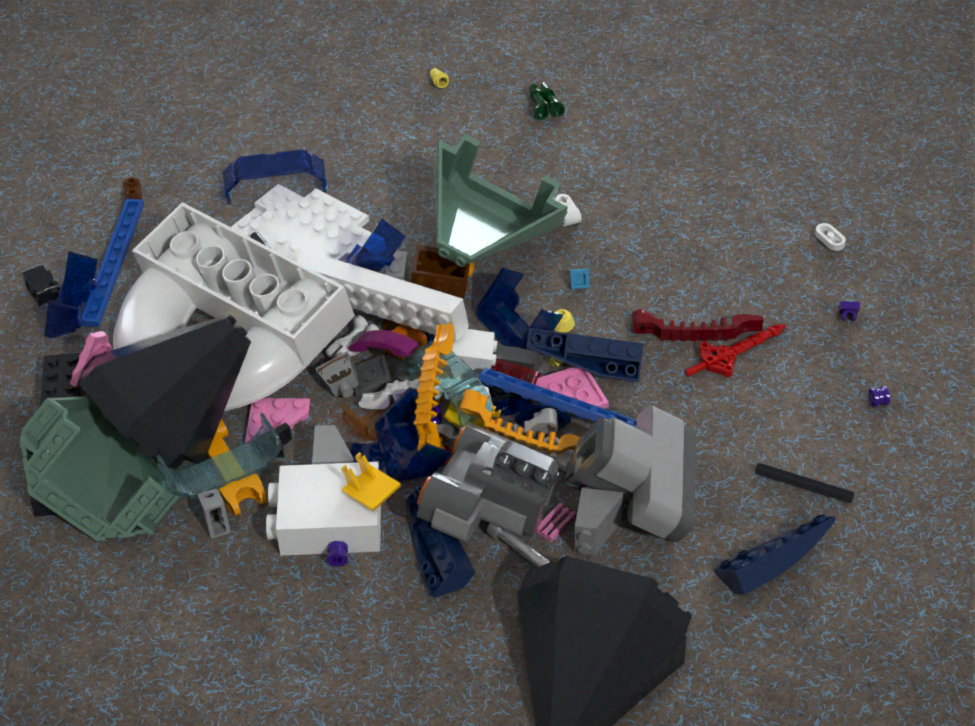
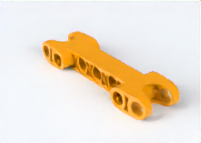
(237, 490)

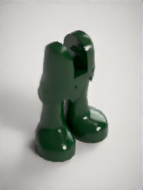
(543, 96)

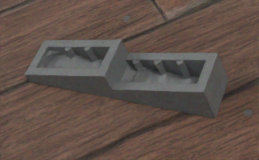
(519, 356)

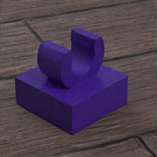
(849, 307)

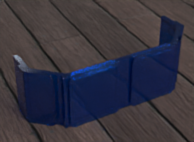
(273, 165)

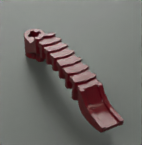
(648, 324)

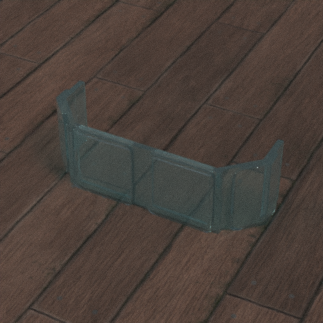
(454, 381)
(225, 467)

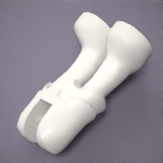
(341, 345)

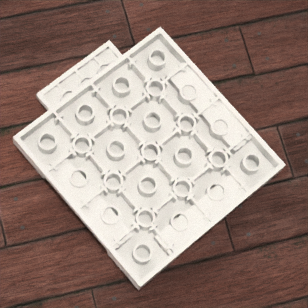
(305, 223)

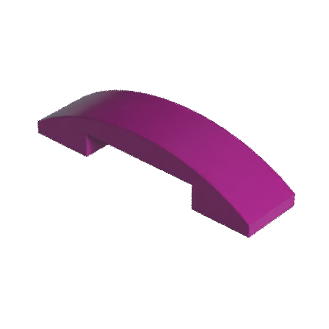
(398, 343)

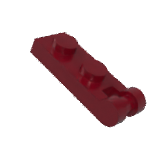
(516, 371)

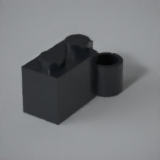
(41, 285)

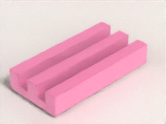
(564, 511)

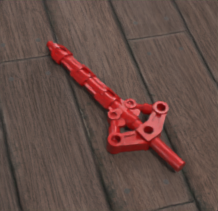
(728, 354)

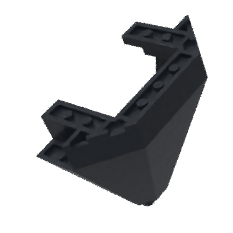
(170, 387)
(595, 640)

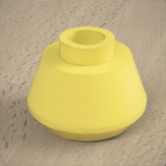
(566, 323)

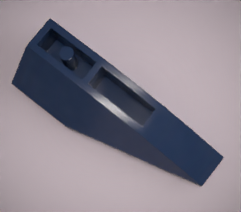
(592, 354)
(439, 556)
(771, 558)

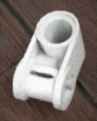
(573, 215)

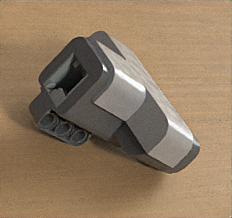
(645, 462)
(489, 482)

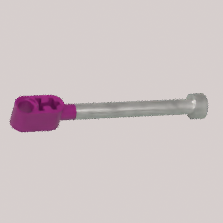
(517, 544)

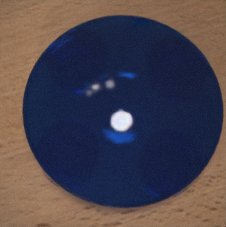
(512, 405)
(371, 451)

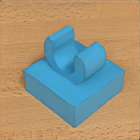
(579, 278)

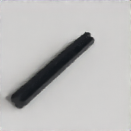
(804, 482)

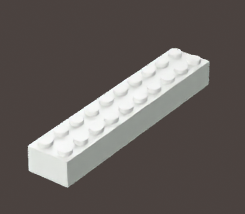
(392, 297)

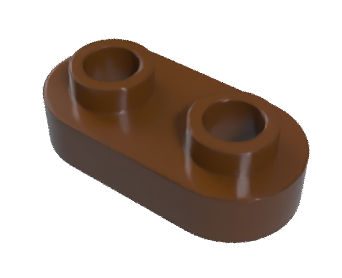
(132, 189)

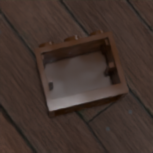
(438, 272)

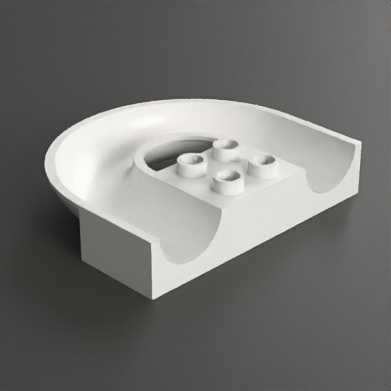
(212, 267)

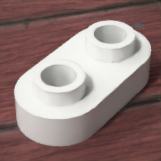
(830, 236)

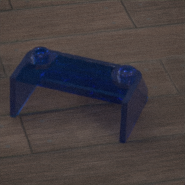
(378, 248)
(66, 313)
(499, 314)
(400, 443)

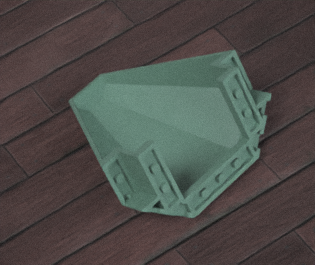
(479, 217)
(91, 471)

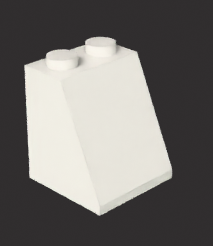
(476, 349)

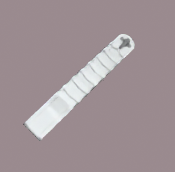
(394, 390)

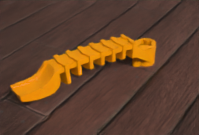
(432, 362)
(474, 404)

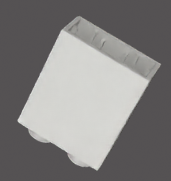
(317, 512)

